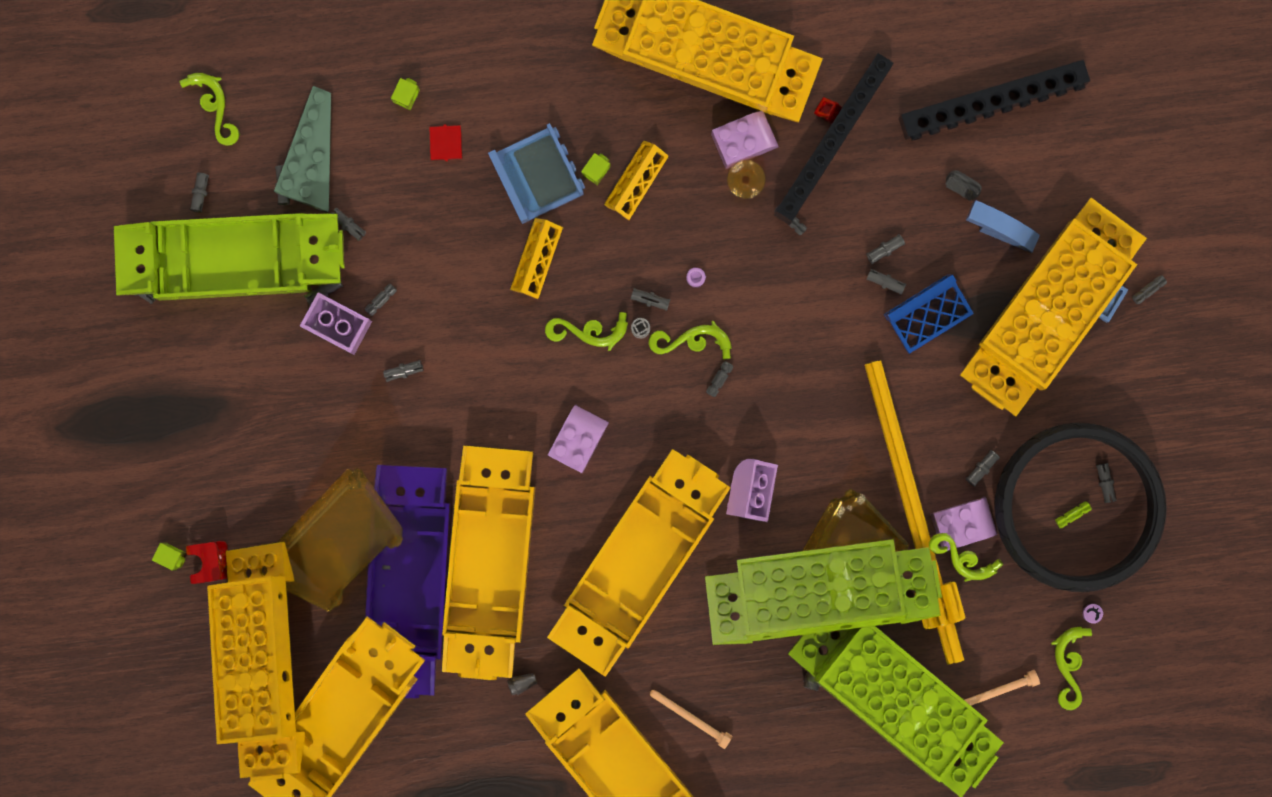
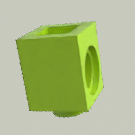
(405, 93)
(596, 168)
(169, 556)

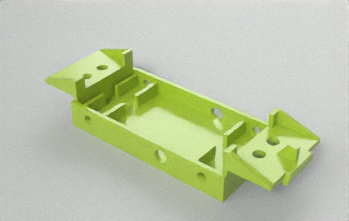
(228, 256)
(822, 592)
(902, 703)

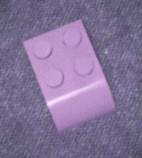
(744, 139)
(336, 323)
(578, 439)
(752, 490)
(965, 522)

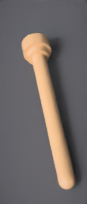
(1029, 679)
(722, 738)

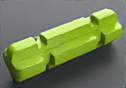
(1073, 514)

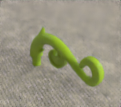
(219, 104)
(585, 336)
(697, 346)
(967, 556)
(1075, 664)

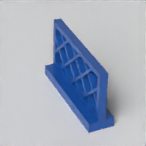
(924, 297)

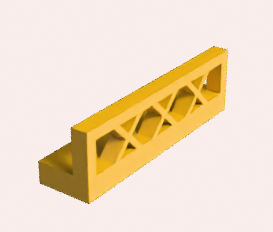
(634, 177)
(533, 256)

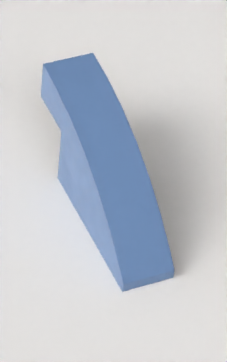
(1002, 226)

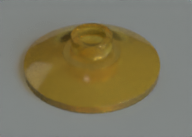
(753, 172)

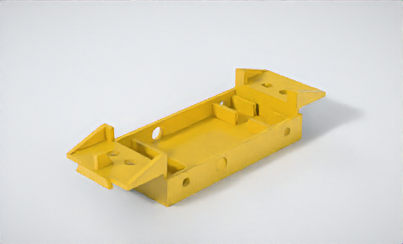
(711, 51)
(1054, 308)
(639, 561)
(488, 563)
(248, 662)
(348, 709)
(601, 744)

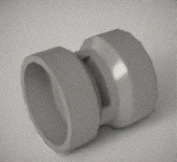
(642, 330)

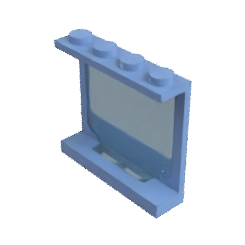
(537, 174)

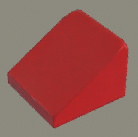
(828, 110)

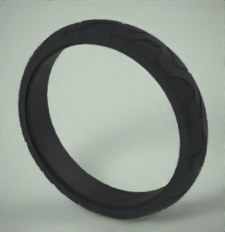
(1155, 507)

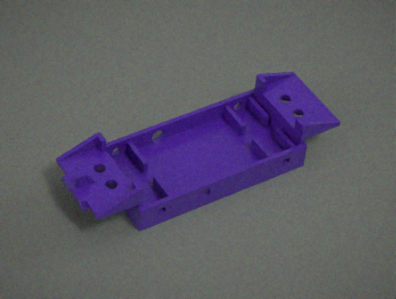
(418, 567)

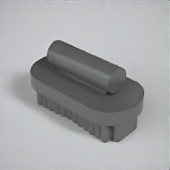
(963, 185)

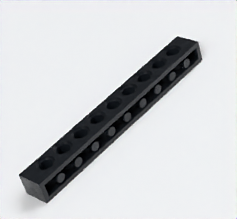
(1075, 71)
(833, 139)

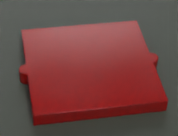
(445, 142)

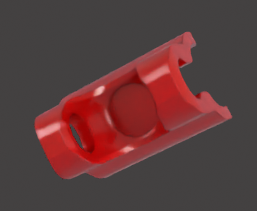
(213, 561)

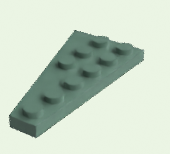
(308, 159)

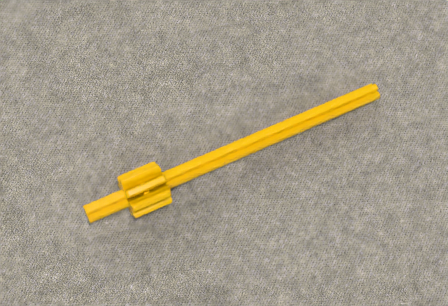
(950, 603)

